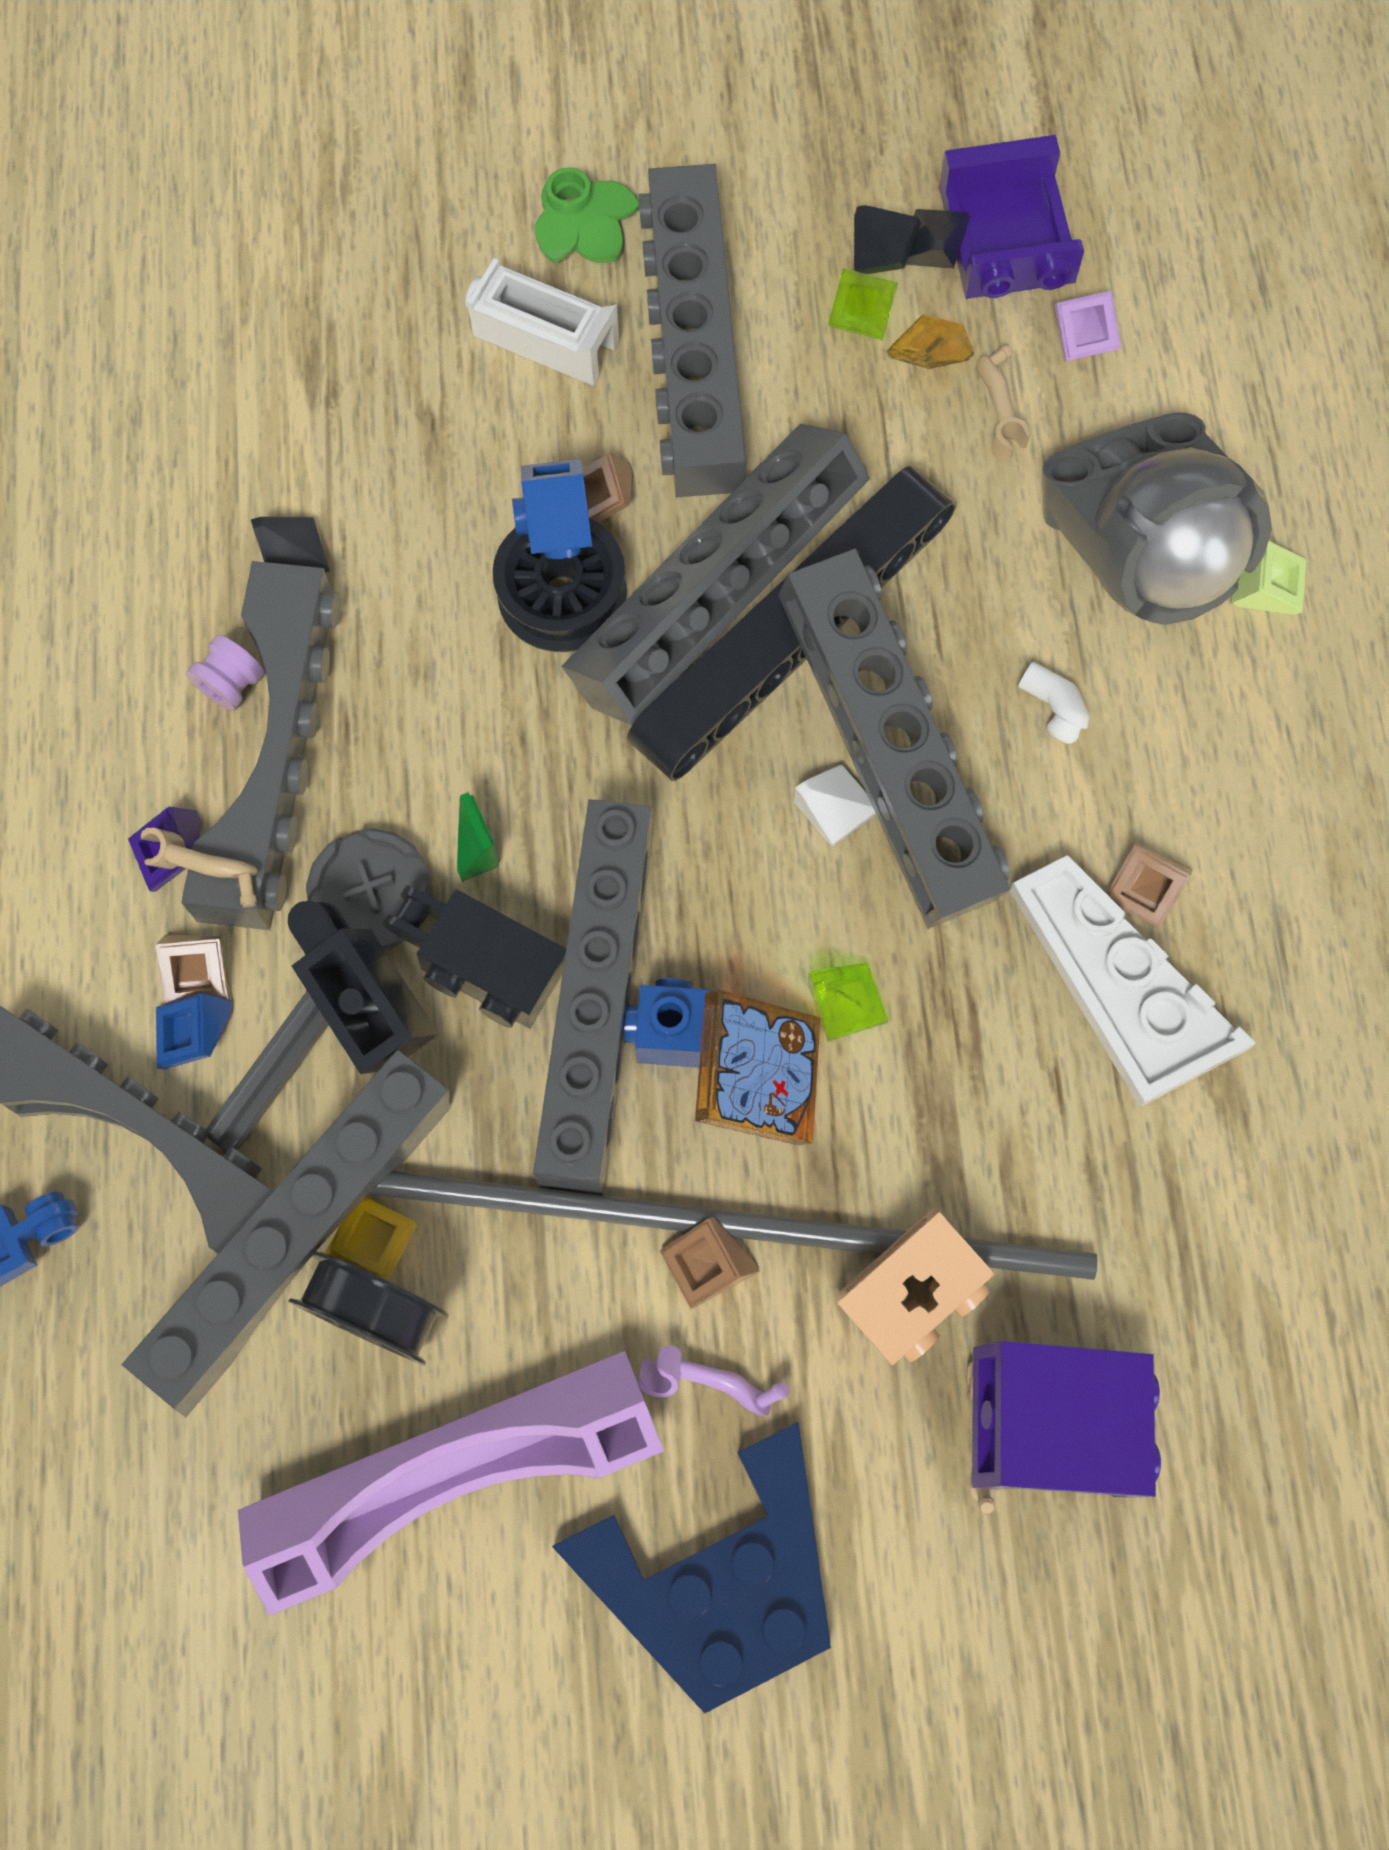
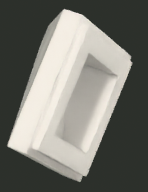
(834, 804)

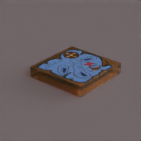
(757, 1068)

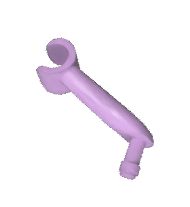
(663, 1377)

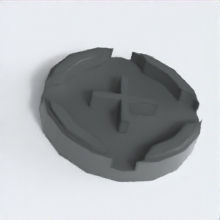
(366, 879)

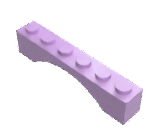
(323, 1528)

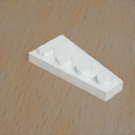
(1134, 999)

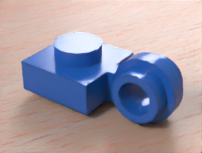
(48, 1219)

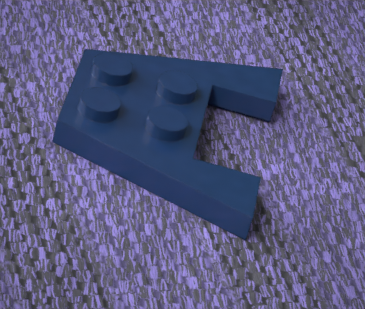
(734, 1607)

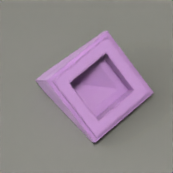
(1087, 326)

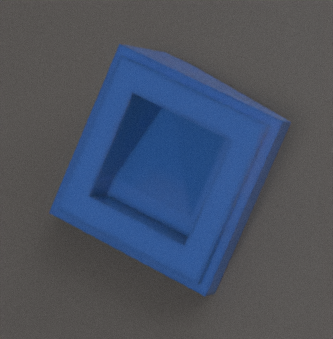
(189, 1029)

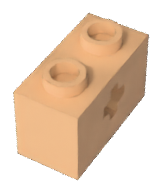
(877, 1293)

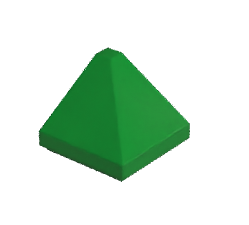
(475, 845)

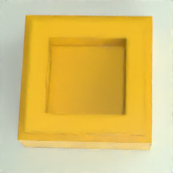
(372, 1238)

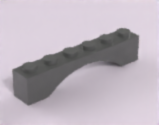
(289, 622)
(47, 1080)
(242, 1283)

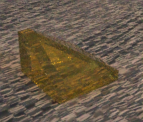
(932, 343)

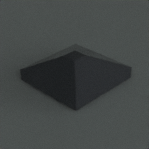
(938, 238)
(882, 239)
(290, 541)

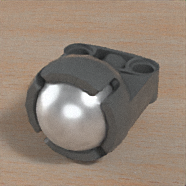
(1158, 516)

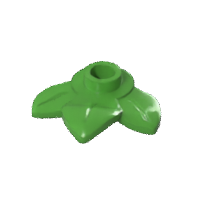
(585, 223)

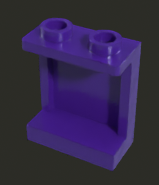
(1016, 217)
(1064, 1420)

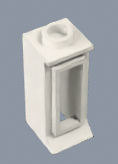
(541, 322)

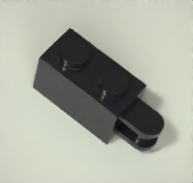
(480, 955)
(356, 987)

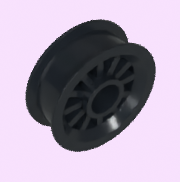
(523, 583)
(369, 1307)

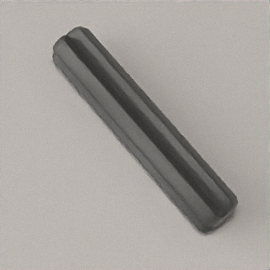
(268, 1075)

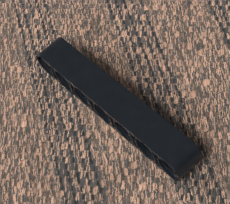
(763, 646)

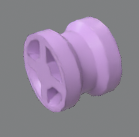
(225, 672)

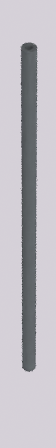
(736, 1223)

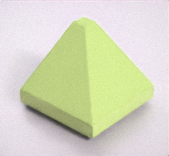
(1274, 584)

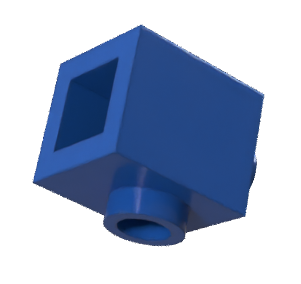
(553, 508)
(667, 1023)

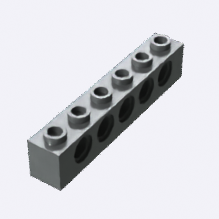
(690, 246)
(716, 572)
(853, 590)
(594, 998)

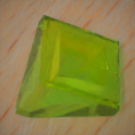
(862, 304)
(846, 1000)

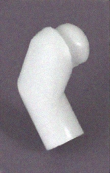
(1064, 699)

